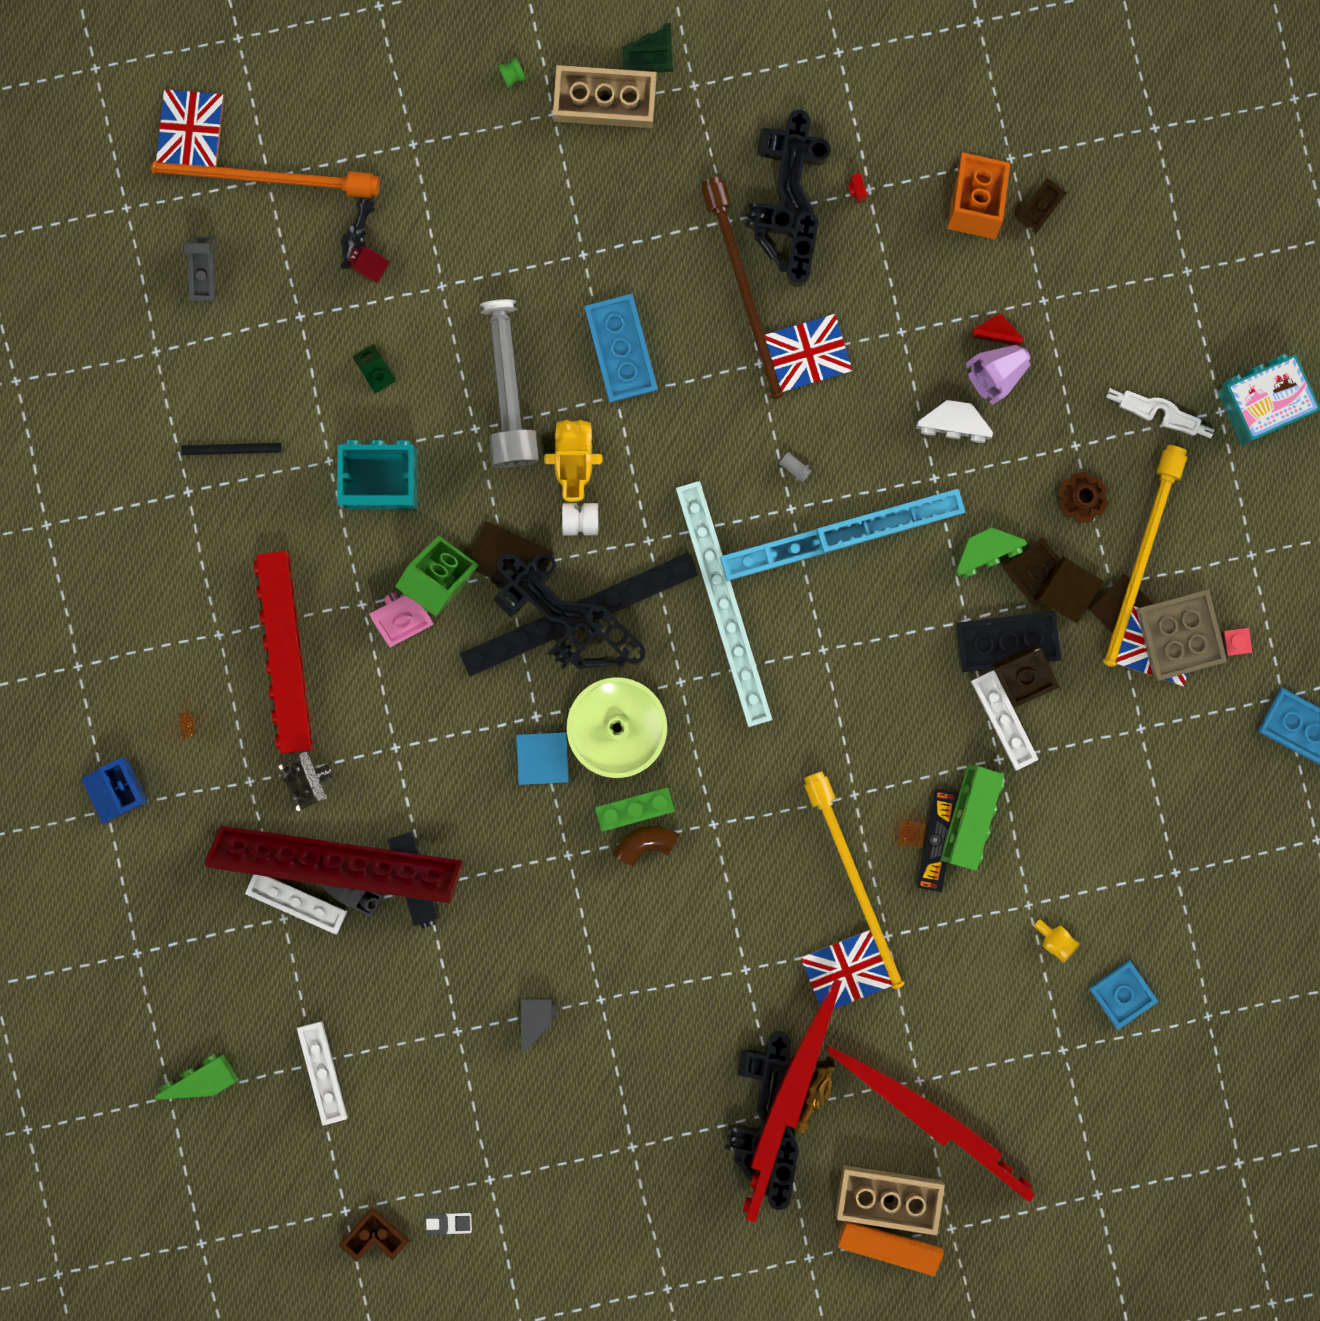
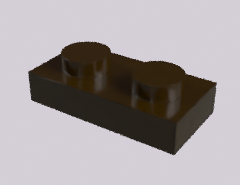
(1041, 206)

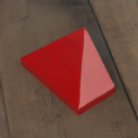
(997, 330)

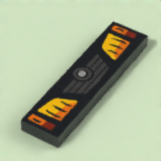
(932, 869)

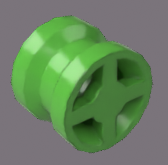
(511, 72)

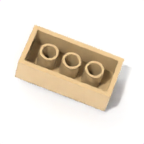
(581, 88)
(914, 1204)

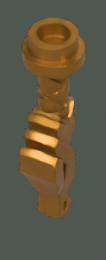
(818, 1093)

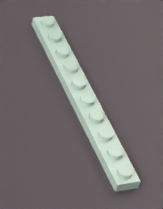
(724, 604)

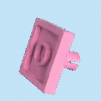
(400, 619)

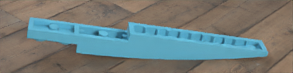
(842, 535)

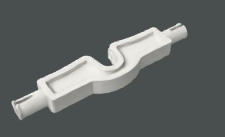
(1172, 417)

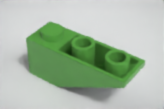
(205, 1081)

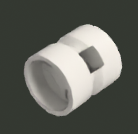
(580, 519)

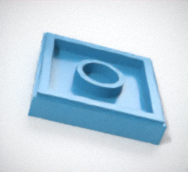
(542, 758)
(1123, 994)

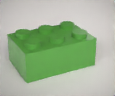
(436, 575)

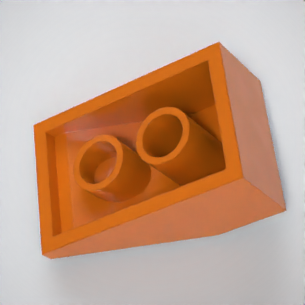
(979, 196)

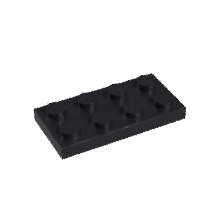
(995, 639)

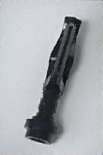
(356, 233)

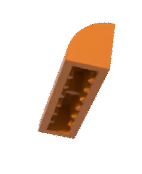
(890, 1248)

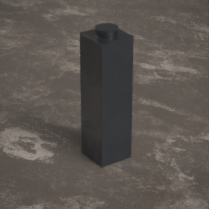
(421, 911)

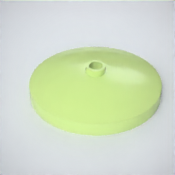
(592, 722)

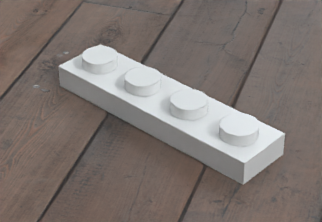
(1004, 720)
(296, 903)
(322, 1073)

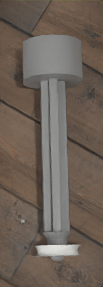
(513, 445)

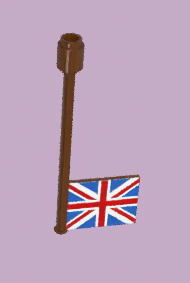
(790, 355)

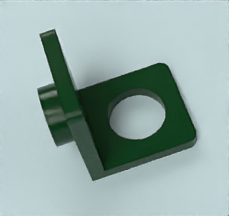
(374, 369)

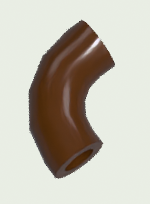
(643, 840)

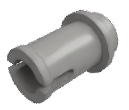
(795, 467)

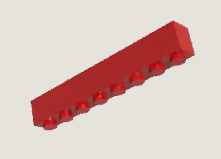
(284, 652)

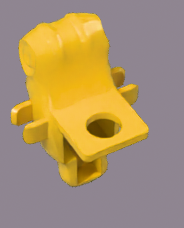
(573, 458)

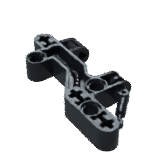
(792, 152)
(531, 587)
(770, 1072)

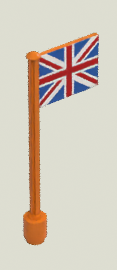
(191, 143)

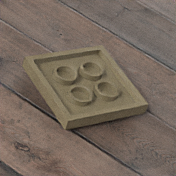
(1181, 635)

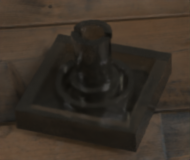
(304, 781)

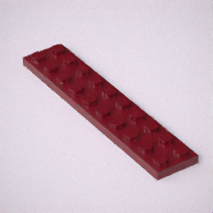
(334, 864)

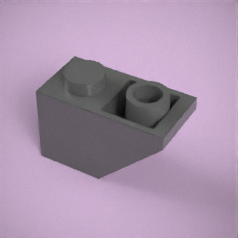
(362, 901)

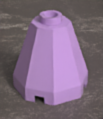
(998, 371)

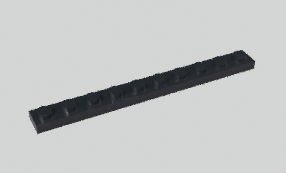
(612, 598)

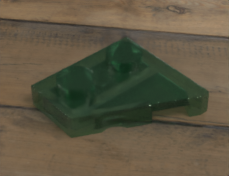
(650, 53)

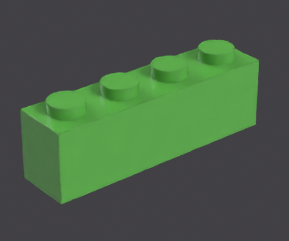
(972, 817)

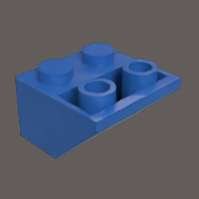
(114, 790)

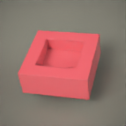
(1237, 641)

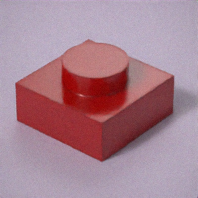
(857, 188)

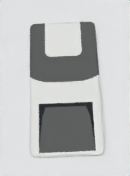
(448, 1223)

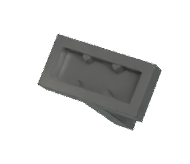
(201, 267)

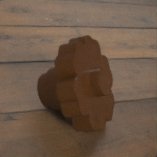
(1082, 497)

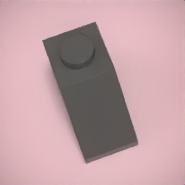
(535, 1018)

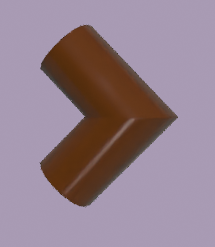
(374, 1230)

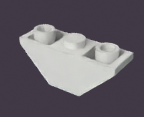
(956, 420)

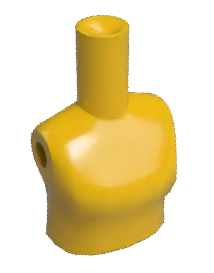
(1057, 941)

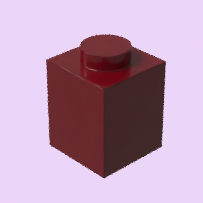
(367, 263)

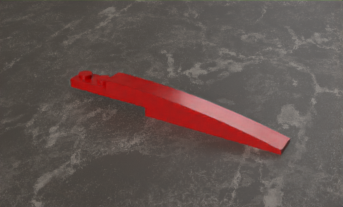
(788, 1101)
(934, 1120)

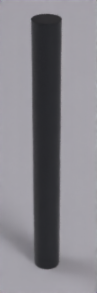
(231, 448)

